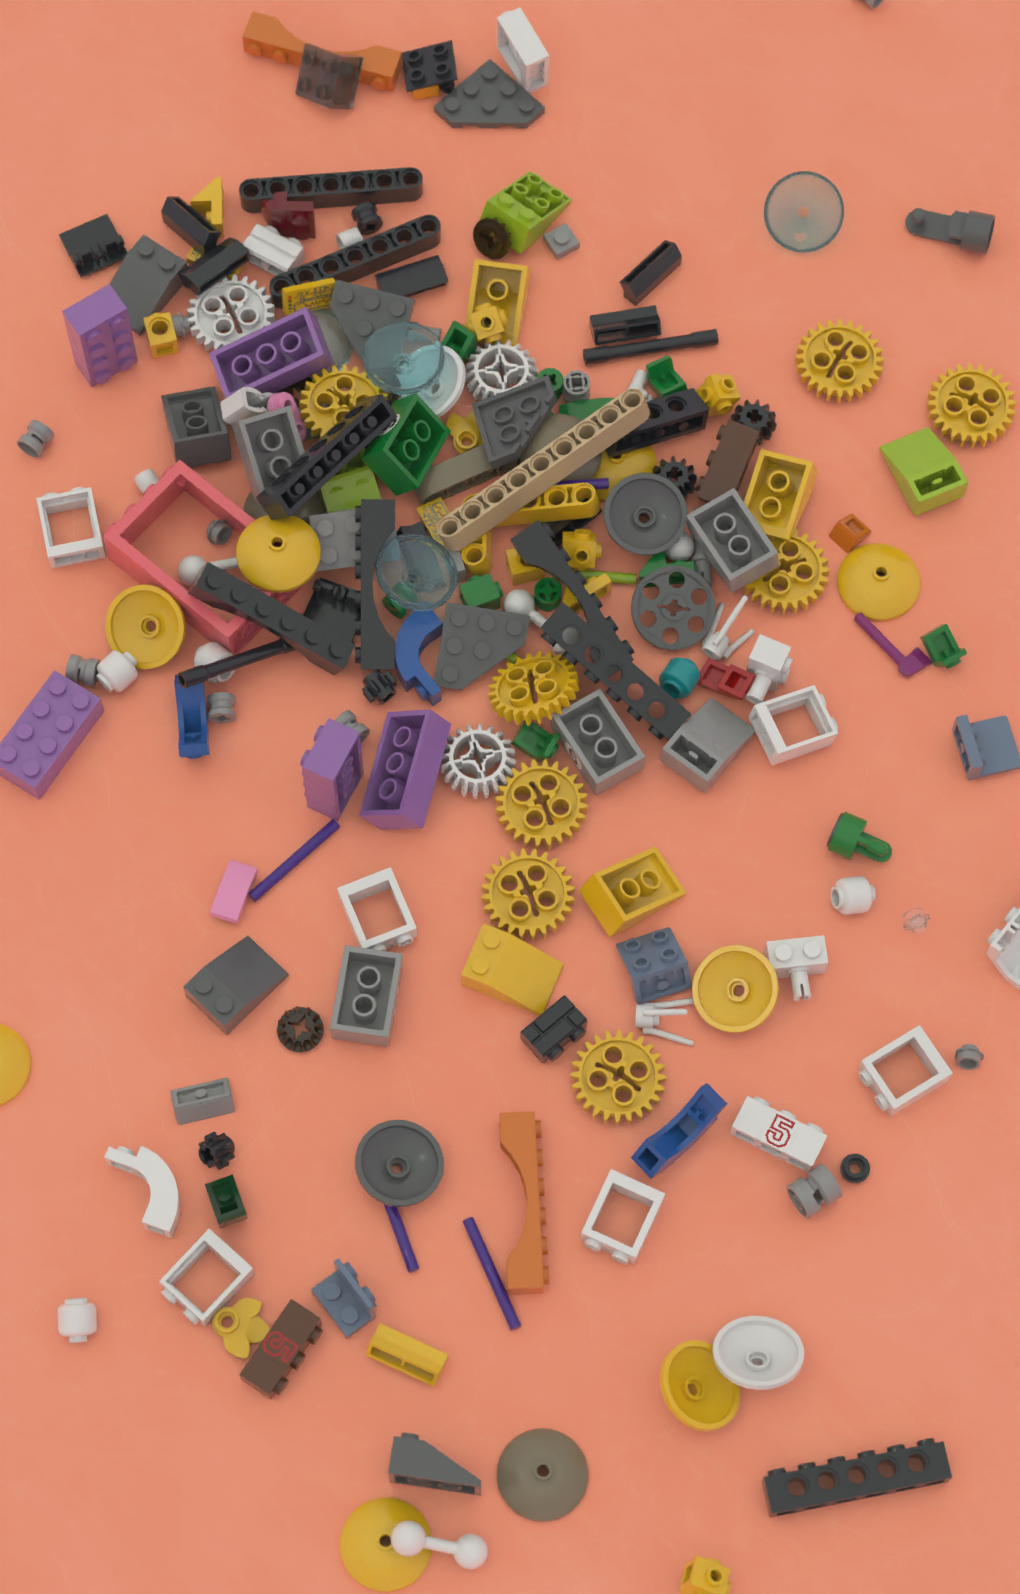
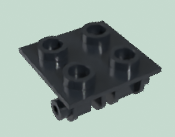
(430, 67)
(93, 245)
(333, 608)

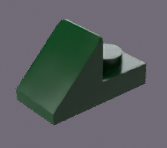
(226, 1201)

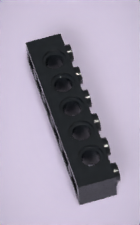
(326, 457)
(674, 712)
(782, 1502)

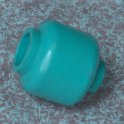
(679, 677)

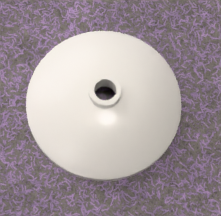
(448, 387)
(758, 1352)

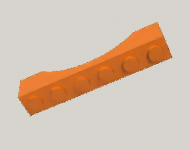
(270, 39)
(525, 1262)

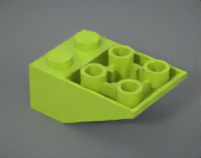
(526, 209)
(924, 471)
(349, 486)

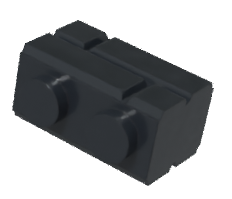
(554, 1030)

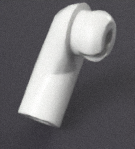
(639, 381)

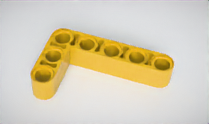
(543, 510)

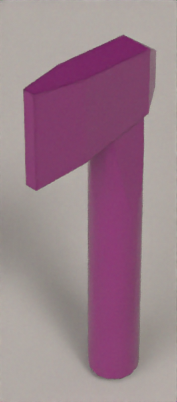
(907, 665)

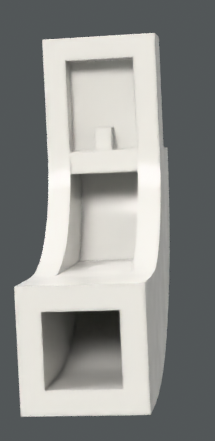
(164, 1203)

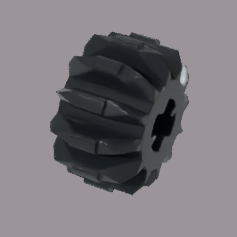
(759, 414)
(678, 470)

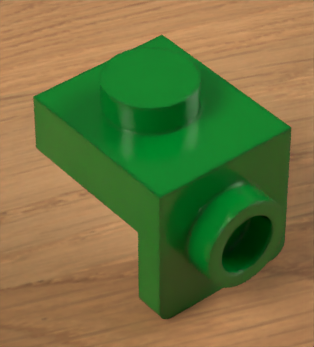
(664, 378)
(942, 647)
(536, 741)

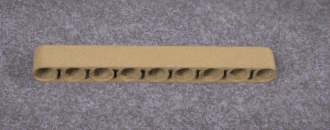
(625, 413)

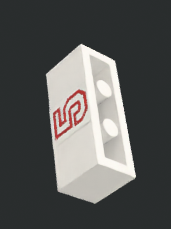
(778, 1133)

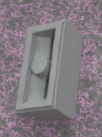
(202, 1101)

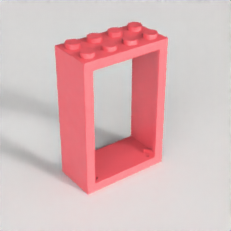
(139, 516)

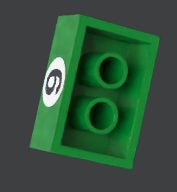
(407, 445)

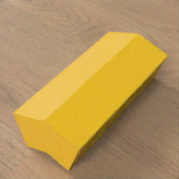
(407, 1354)

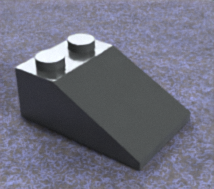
(147, 280)
(196, 427)
(234, 984)
(422, 1465)

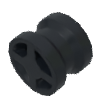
(367, 218)

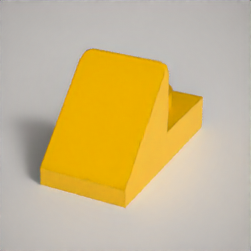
(211, 203)
(599, 585)

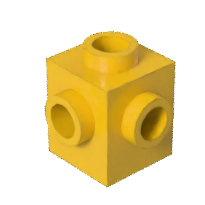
(498, 325)
(719, 394)
(581, 548)
(705, 1577)

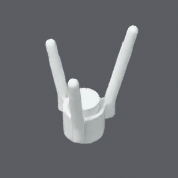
(716, 644)
(649, 1015)

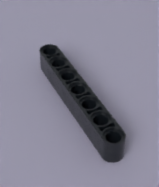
(344, 186)
(366, 253)

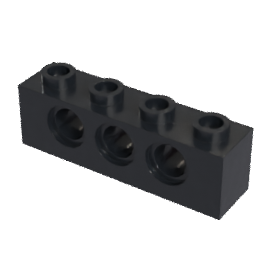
(668, 419)

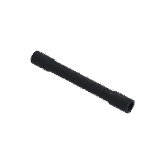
(607, 353)
(203, 672)

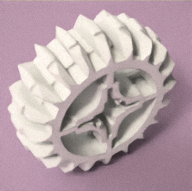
(481, 379)
(488, 757)

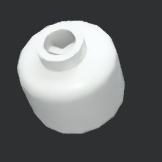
(210, 653)
(117, 671)
(852, 895)
(77, 1319)

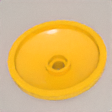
(630, 463)
(278, 567)
(878, 596)
(129, 625)
(716, 987)
(14, 1064)
(712, 1395)
(368, 1561)

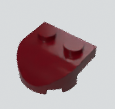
(290, 218)

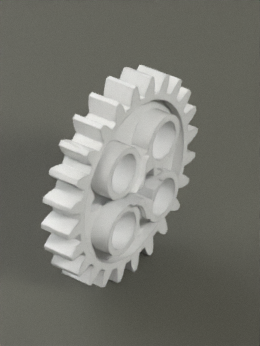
(207, 324)

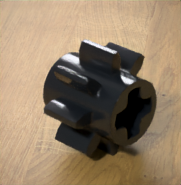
(379, 686)
(216, 1150)

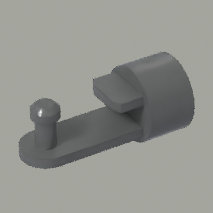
(968, 230)

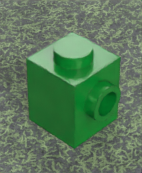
(481, 592)

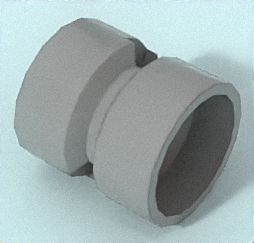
(814, 1191)

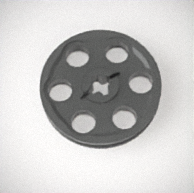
(680, 620)

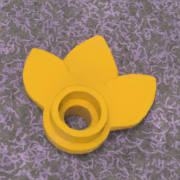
(464, 430)
(246, 1326)

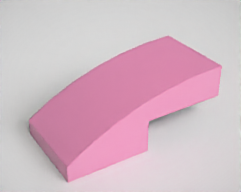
(233, 891)

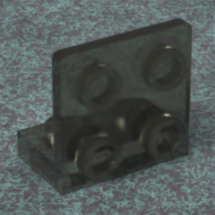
(328, 77)

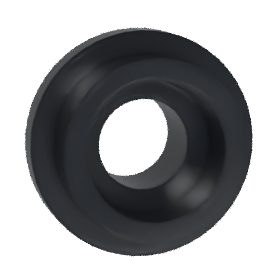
(855, 1159)

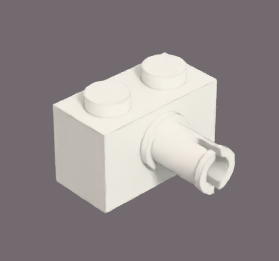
(770, 665)
(797, 960)

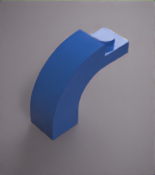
(413, 636)
(192, 720)
(680, 1133)

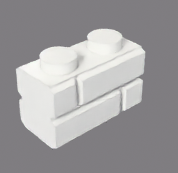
(272, 251)

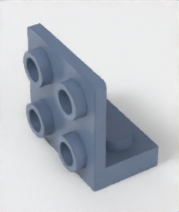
(985, 746)
(655, 965)
(345, 1300)

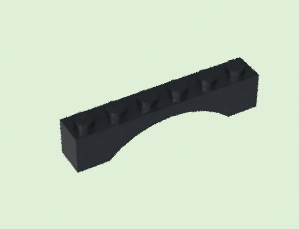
(377, 524)
(539, 551)
(309, 638)

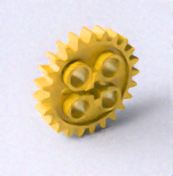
(860, 371)
(981, 386)
(339, 402)
(797, 590)
(554, 684)
(565, 795)
(552, 886)
(632, 1056)

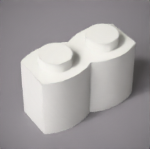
(244, 404)

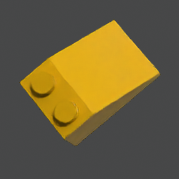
(502, 286)
(780, 492)
(631, 891)
(511, 970)

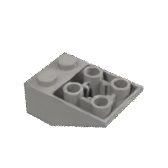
(706, 744)

